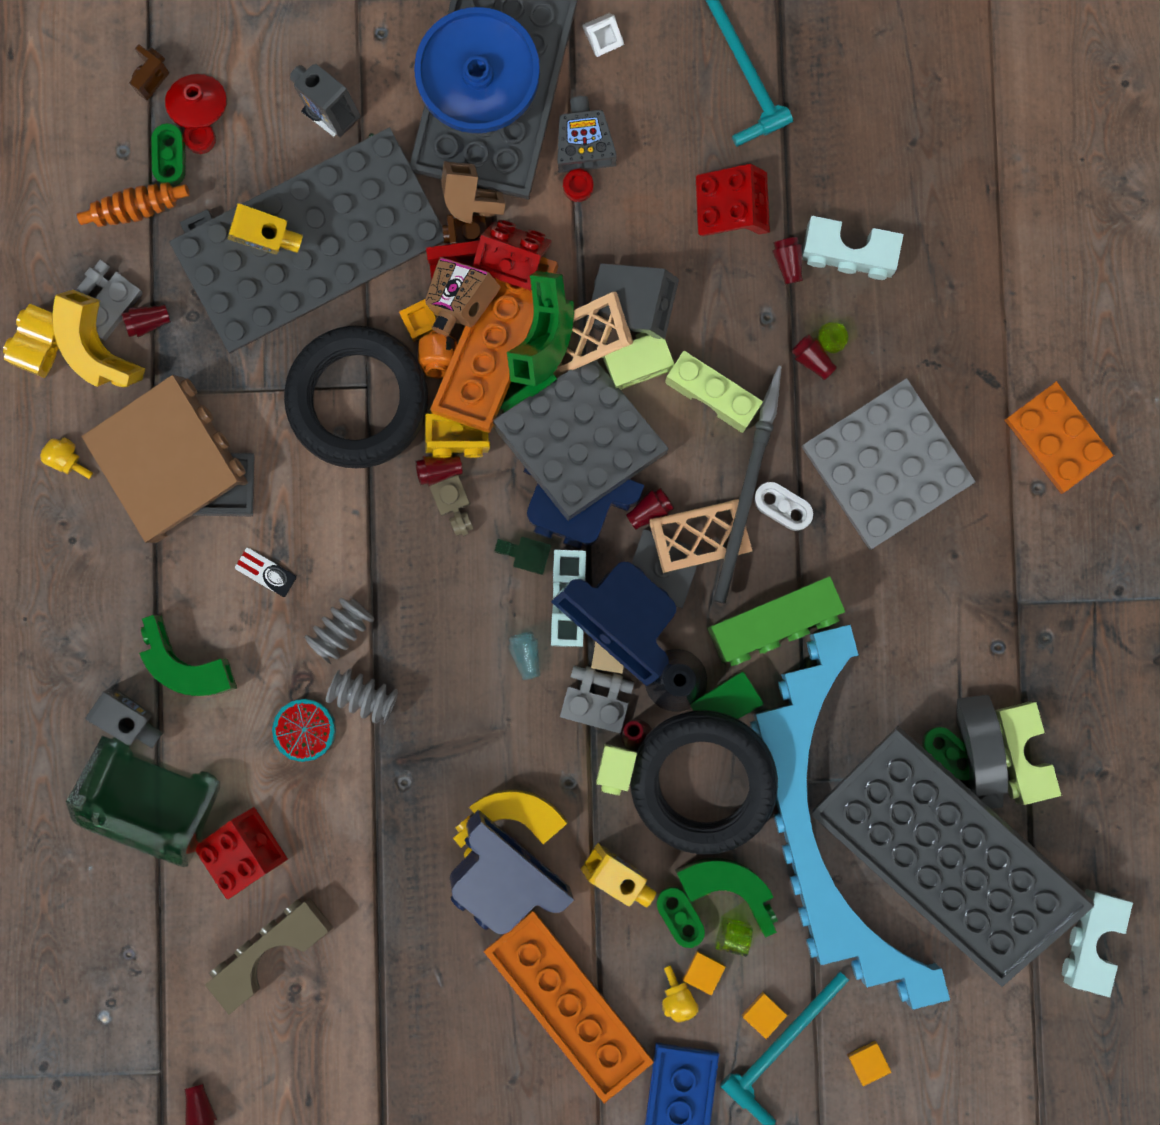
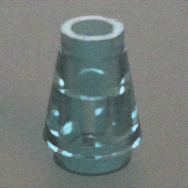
(525, 654)

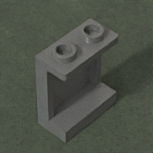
(644, 297)

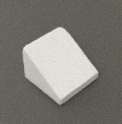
(603, 34)

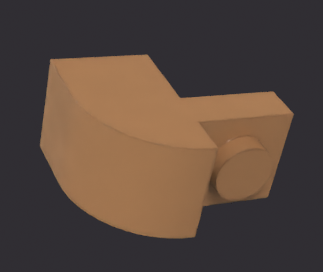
(464, 197)

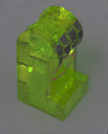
(734, 936)

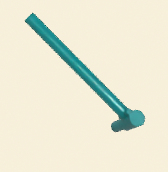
(772, 116)
(741, 1087)

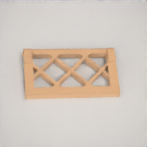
(615, 321)
(681, 518)

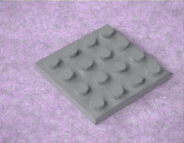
(888, 464)

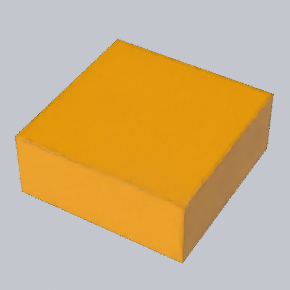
(418, 319)
(704, 973)
(764, 1015)
(869, 1063)

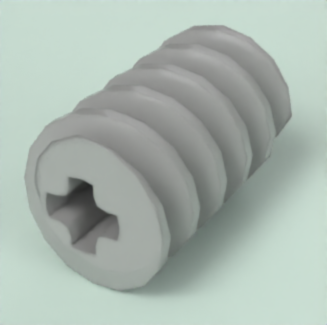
(339, 628)
(361, 696)

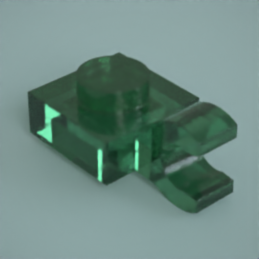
(528, 555)

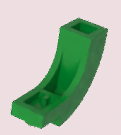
(549, 334)
(177, 675)
(727, 875)

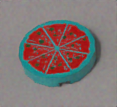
(303, 730)

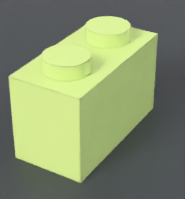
(639, 361)
(615, 769)

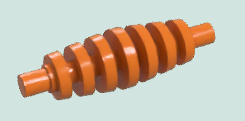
(133, 204)

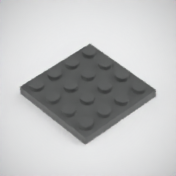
(580, 438)

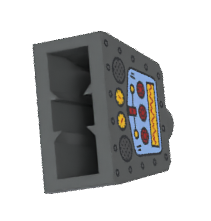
(325, 98)
(584, 138)
(110, 716)

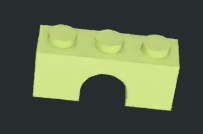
(705, 384)
(1026, 782)

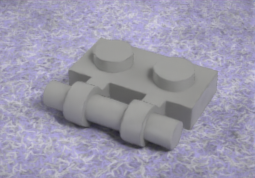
(114, 298)
(596, 709)

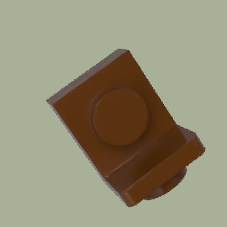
(151, 74)
(460, 232)

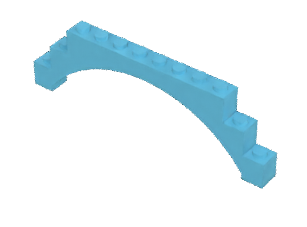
(832, 924)

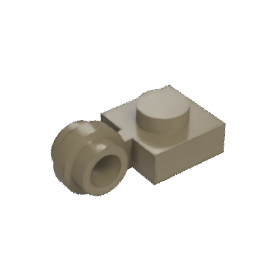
(450, 498)

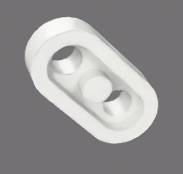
(784, 503)

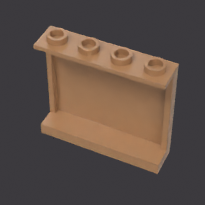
(164, 457)

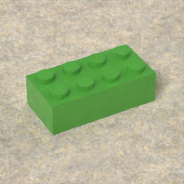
(775, 620)

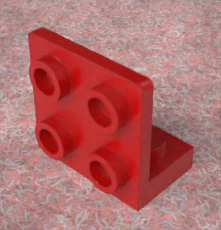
(733, 200)
(511, 253)
(240, 853)

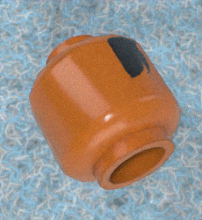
(435, 353)

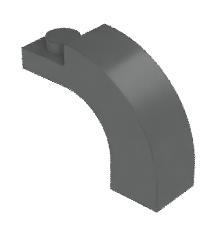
(984, 749)

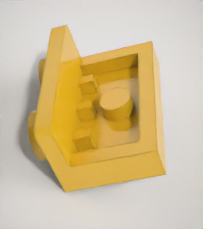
(449, 437)

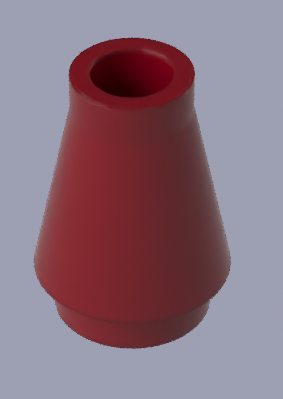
(789, 259)
(145, 319)
(813, 356)
(434, 470)
(651, 506)
(634, 742)
(198, 1107)

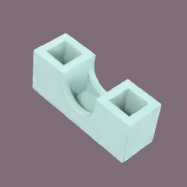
(824, 247)
(567, 567)
(1084, 966)

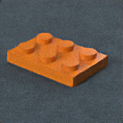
(1059, 437)

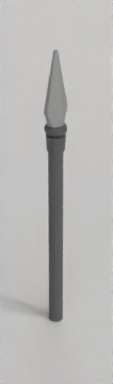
(761, 438)

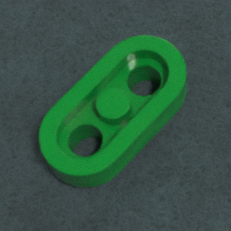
(168, 156)
(949, 752)
(679, 916)

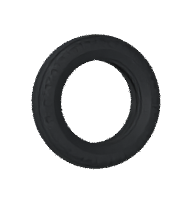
(323, 352)
(704, 836)

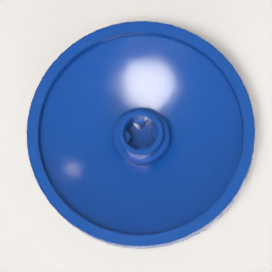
(477, 70)

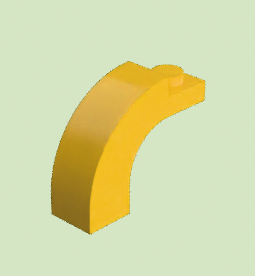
(81, 347)
(517, 805)

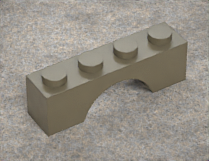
(238, 980)

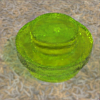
(833, 337)

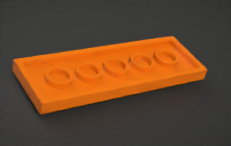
(480, 367)
(569, 1006)

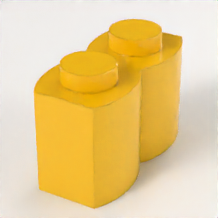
(34, 343)

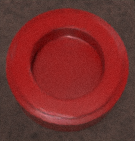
(199, 140)
(578, 185)

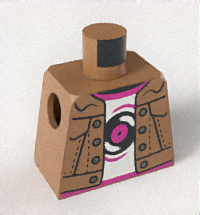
(459, 294)

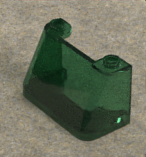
(142, 803)

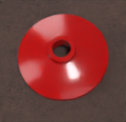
(198, 110)

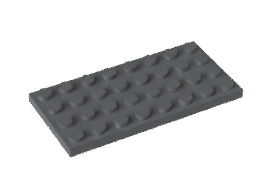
(508, 156)
(356, 221)
(951, 857)

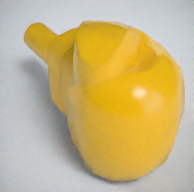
(61, 456)
(679, 1000)

